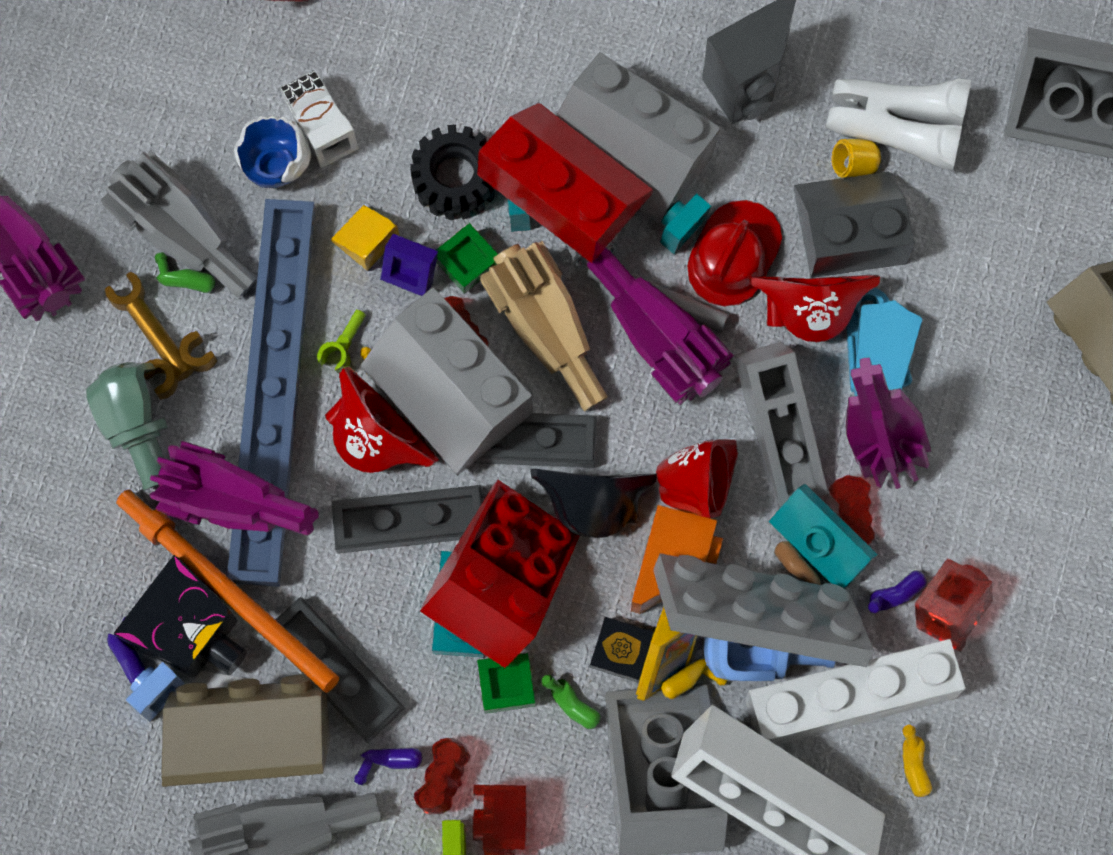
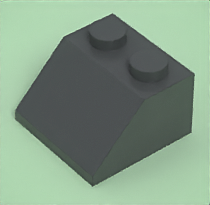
(747, 59)
(853, 224)

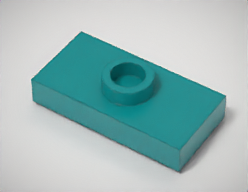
(822, 537)

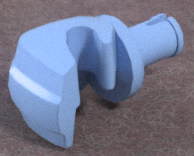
(752, 663)

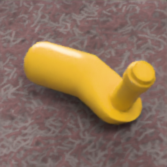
(687, 678)
(913, 760)

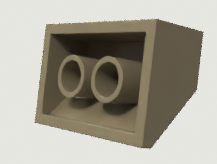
(1086, 315)
(244, 731)

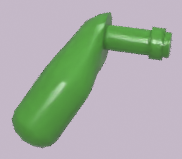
(183, 278)
(570, 704)

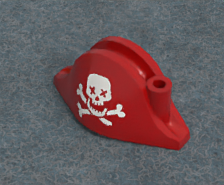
(813, 306)
(370, 430)
(698, 477)

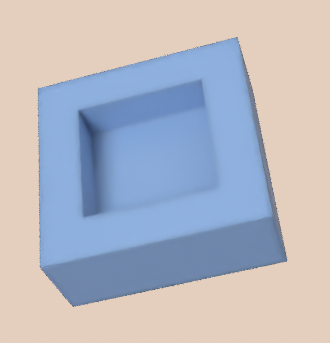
(152, 690)

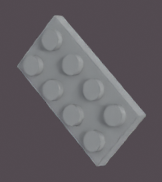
(761, 610)

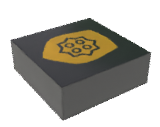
(621, 649)

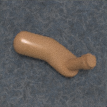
(795, 563)

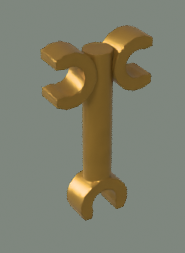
(174, 361)

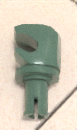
(124, 415)

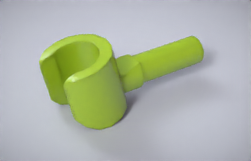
(342, 343)

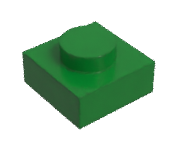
(466, 257)
(506, 687)

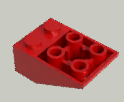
(501, 575)

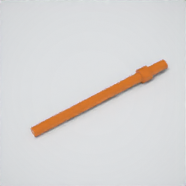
(161, 530)

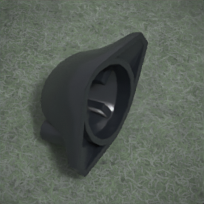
(594, 503)

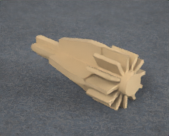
(544, 316)

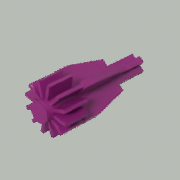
(33, 270)
(663, 333)
(884, 427)
(205, 486)

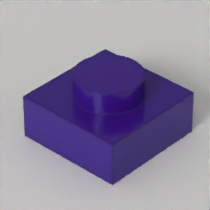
(408, 265)

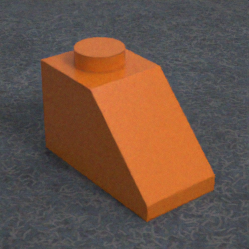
(674, 535)

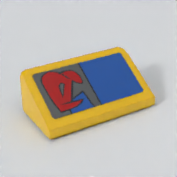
(666, 656)

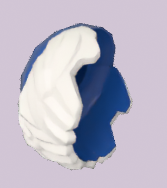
(272, 151)

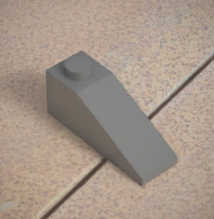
(781, 419)

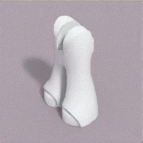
(937, 104)

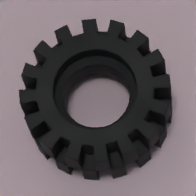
(432, 191)

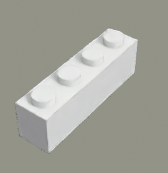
(855, 693)
(774, 790)

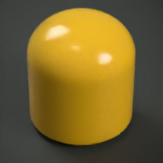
(863, 157)

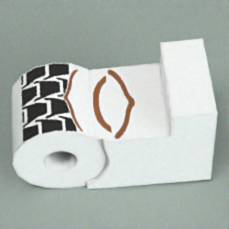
(319, 118)

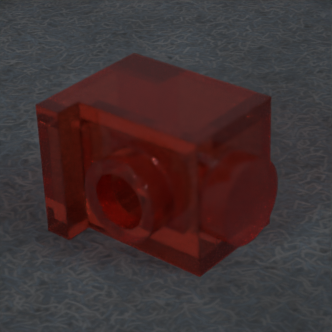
(937, 607)
(502, 820)

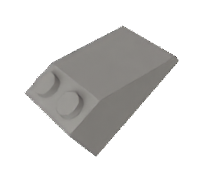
(650, 806)

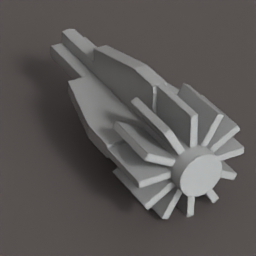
(172, 219)
(279, 825)

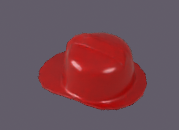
(734, 244)

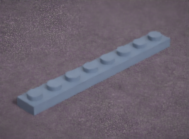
(273, 377)

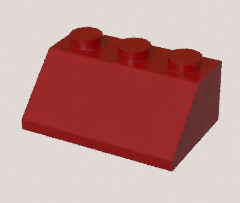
(561, 180)

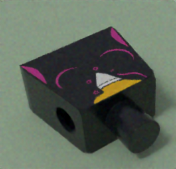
(182, 624)

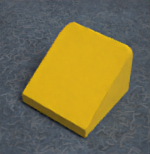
(365, 236)

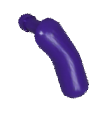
(893, 596)
(126, 657)
(391, 758)

